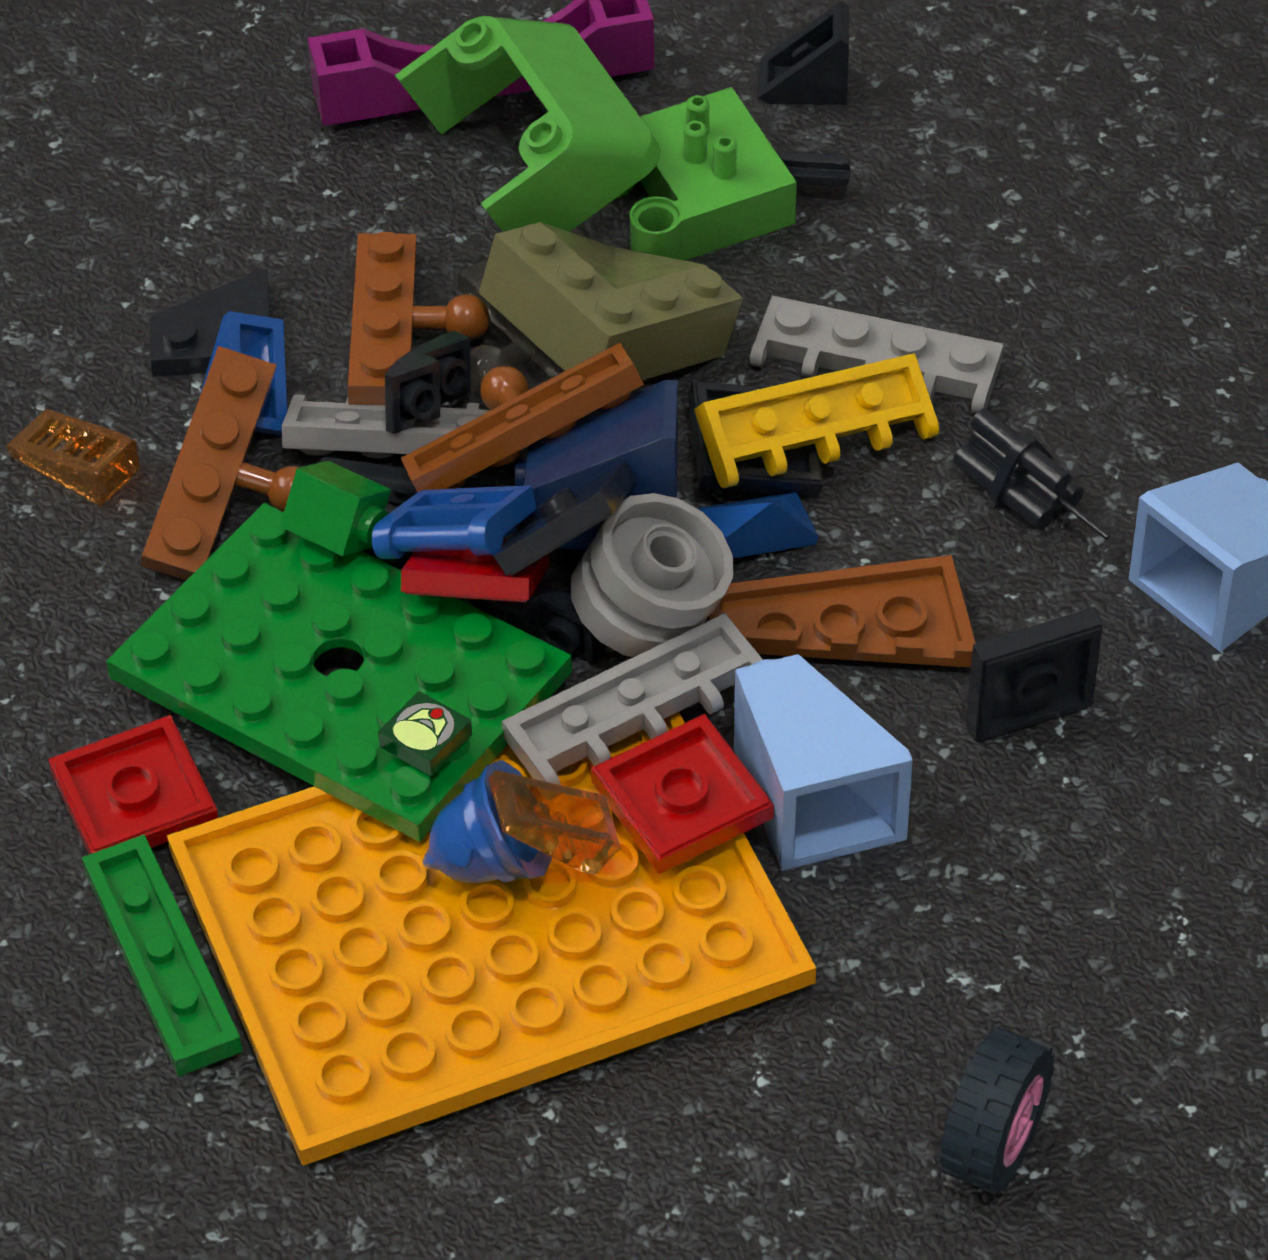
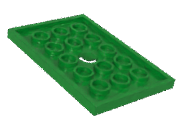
(243, 647)

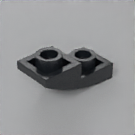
(425, 379)
(548, 617)

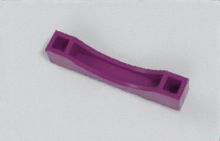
(358, 68)

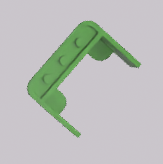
(576, 153)

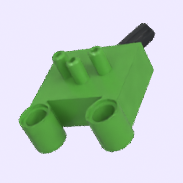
(719, 179)

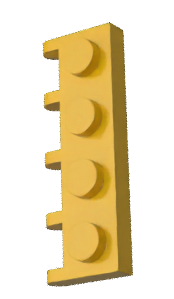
(815, 413)

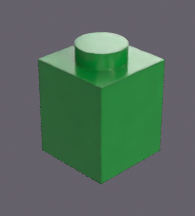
(334, 507)

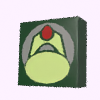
(425, 733)

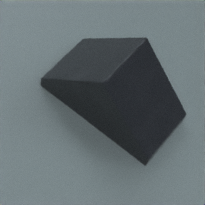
(810, 64)

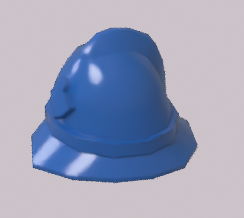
(470, 842)

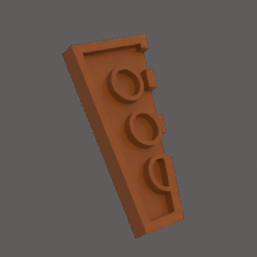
(858, 613)

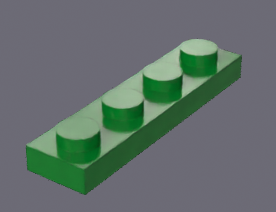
(162, 955)

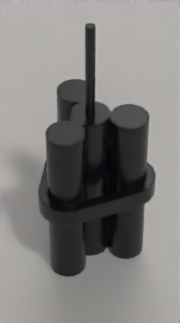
(1019, 472)

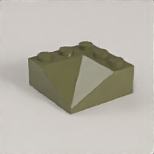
(588, 296)

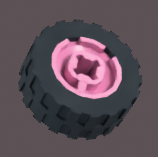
(996, 1110)

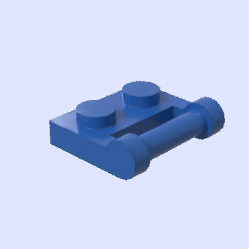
(453, 521)

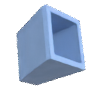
(1206, 552)
(821, 762)

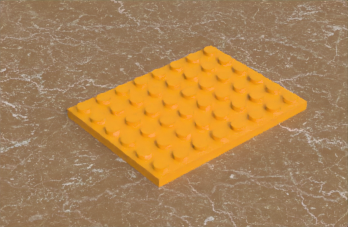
(415, 994)

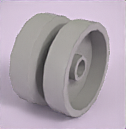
(650, 573)

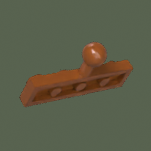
(387, 315)
(521, 417)
(213, 465)

